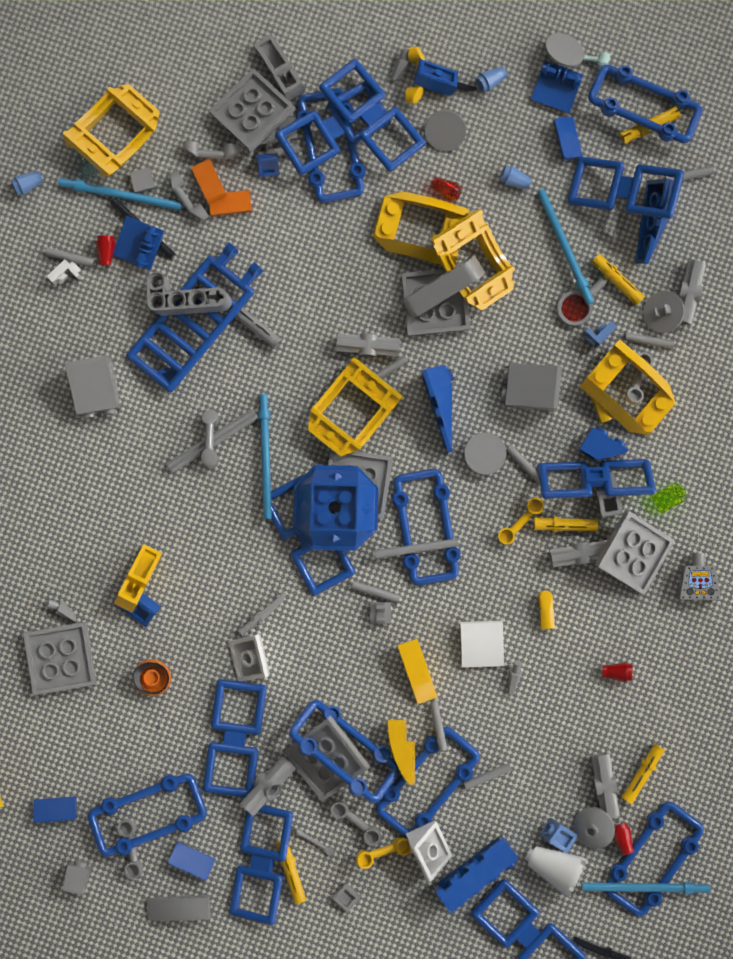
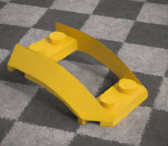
(93, 149)
(389, 218)
(459, 234)
(604, 374)
(370, 384)

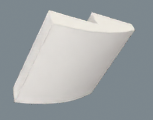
(482, 644)

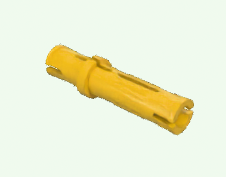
(640, 131)
(613, 275)
(565, 524)
(655, 751)
(292, 876)

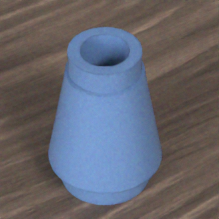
(489, 79)
(513, 177)
(26, 182)

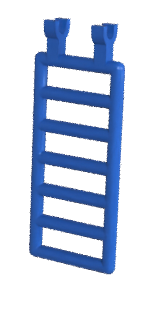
(243, 283)

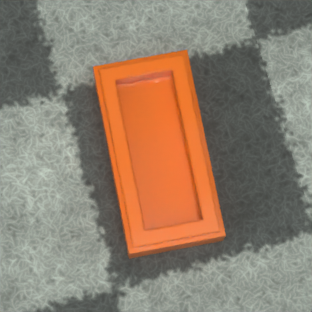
(208, 181)
(232, 203)

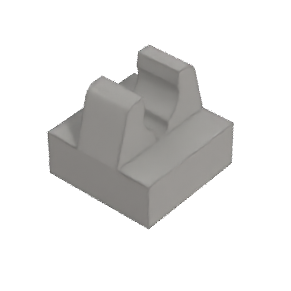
(380, 612)

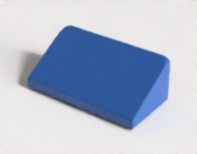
(436, 77)
(567, 138)
(144, 610)
(55, 809)
(191, 861)

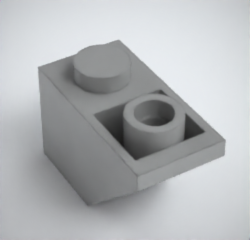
(608, 505)

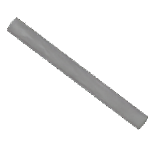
(416, 548)

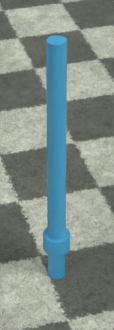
(81, 186)
(581, 282)
(264, 417)
(687, 888)

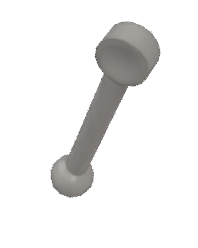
(328, 850)

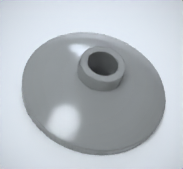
(597, 820)

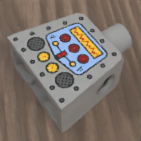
(698, 581)

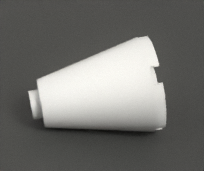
(557, 868)

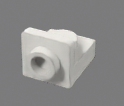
(61, 272)

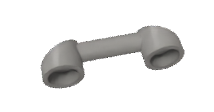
(230, 151)
(176, 183)
(634, 394)
(209, 456)
(372, 834)
(135, 868)

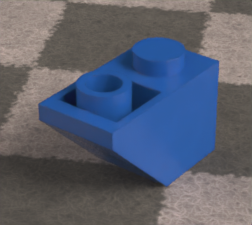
(600, 446)

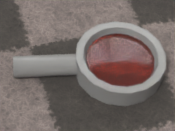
(572, 307)

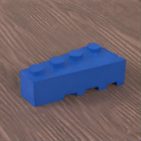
(475, 873)

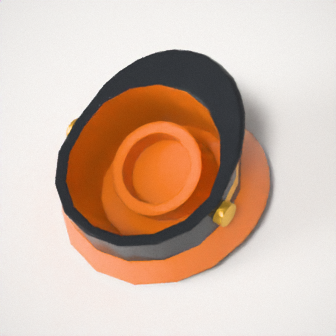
(152, 677)

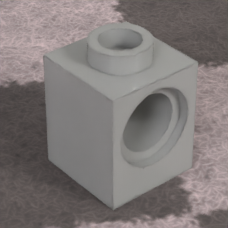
(77, 877)

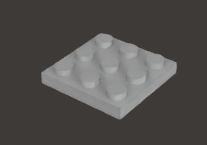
(252, 110)
(445, 317)
(374, 466)
(634, 552)
(59, 658)
(335, 746)

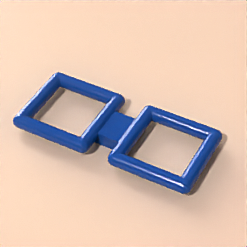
(372, 115)
(330, 130)
(625, 187)
(596, 477)
(295, 554)
(234, 737)
(261, 866)
(525, 931)

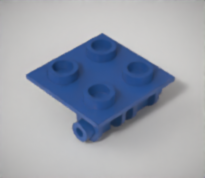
(557, 87)
(138, 243)

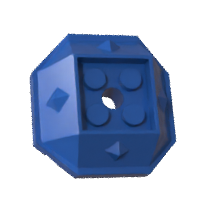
(358, 511)

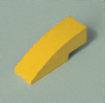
(137, 578)
(417, 671)
(402, 749)

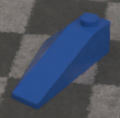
(651, 228)
(439, 391)

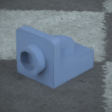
(603, 332)
(558, 835)

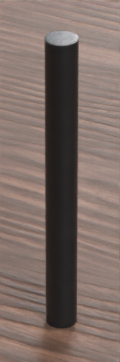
(126, 212)

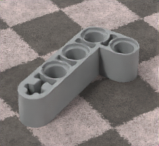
(444, 286)
(189, 298)

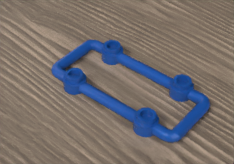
(610, 106)
(316, 178)
(440, 493)
(380, 754)
(463, 773)
(111, 805)
(654, 822)

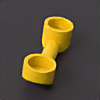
(414, 94)
(535, 507)
(399, 845)

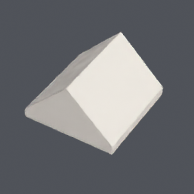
(249, 658)
(429, 849)

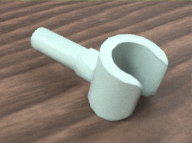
(603, 59)

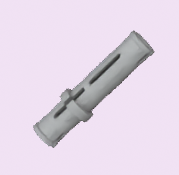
(261, 330)

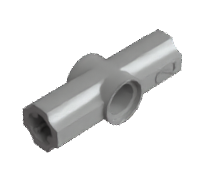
(691, 289)
(368, 345)
(576, 553)
(605, 784)
(267, 786)

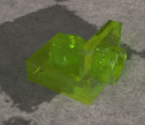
(669, 497)

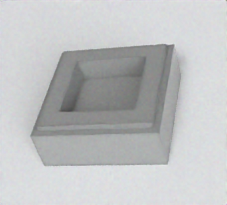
(142, 180)
(346, 897)

